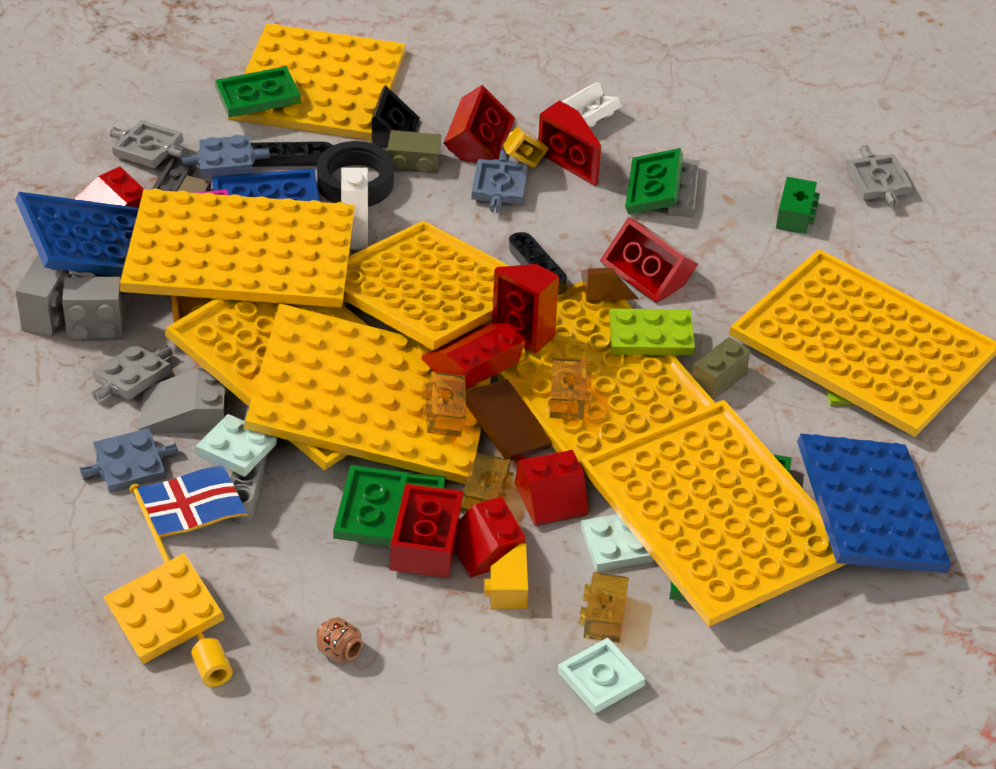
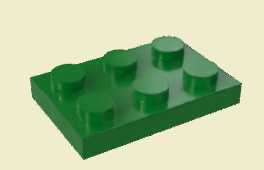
(257, 91)
(654, 181)
(370, 505)

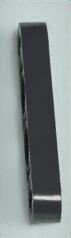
(285, 152)
(524, 246)

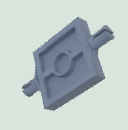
(225, 156)
(499, 181)
(128, 460)

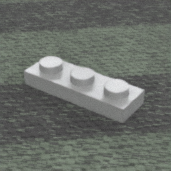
(687, 189)

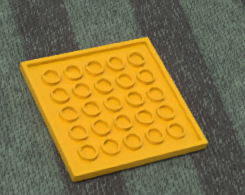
(335, 77)
(423, 284)

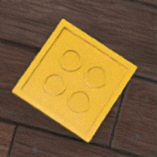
(163, 608)

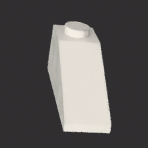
(355, 192)

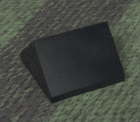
(390, 115)

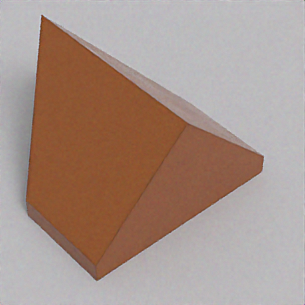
(605, 285)

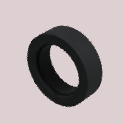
(355, 154)

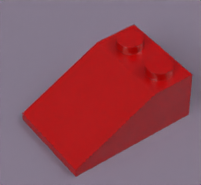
(570, 141)
(114, 188)
(426, 531)

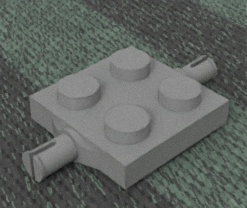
(147, 143)
(878, 176)
(131, 372)

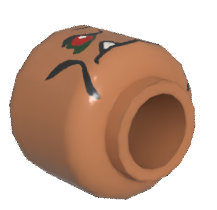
(339, 640)

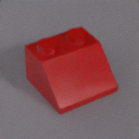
(552, 487)
(486, 535)

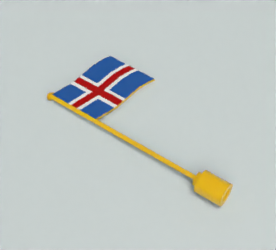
(183, 507)

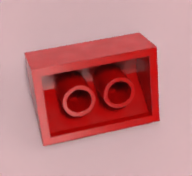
(479, 127)
(648, 261)
(526, 301)
(478, 353)

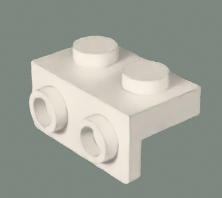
(593, 104)

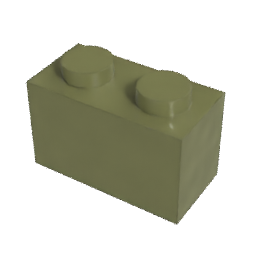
(415, 151)
(721, 367)

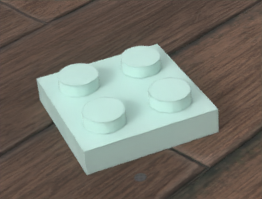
(234, 446)
(612, 543)
(601, 675)

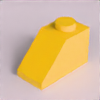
(525, 147)
(508, 581)

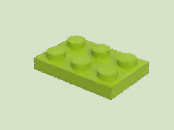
(651, 332)

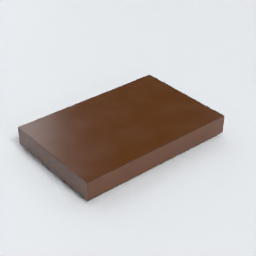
(507, 420)

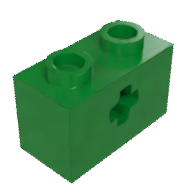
(796, 205)

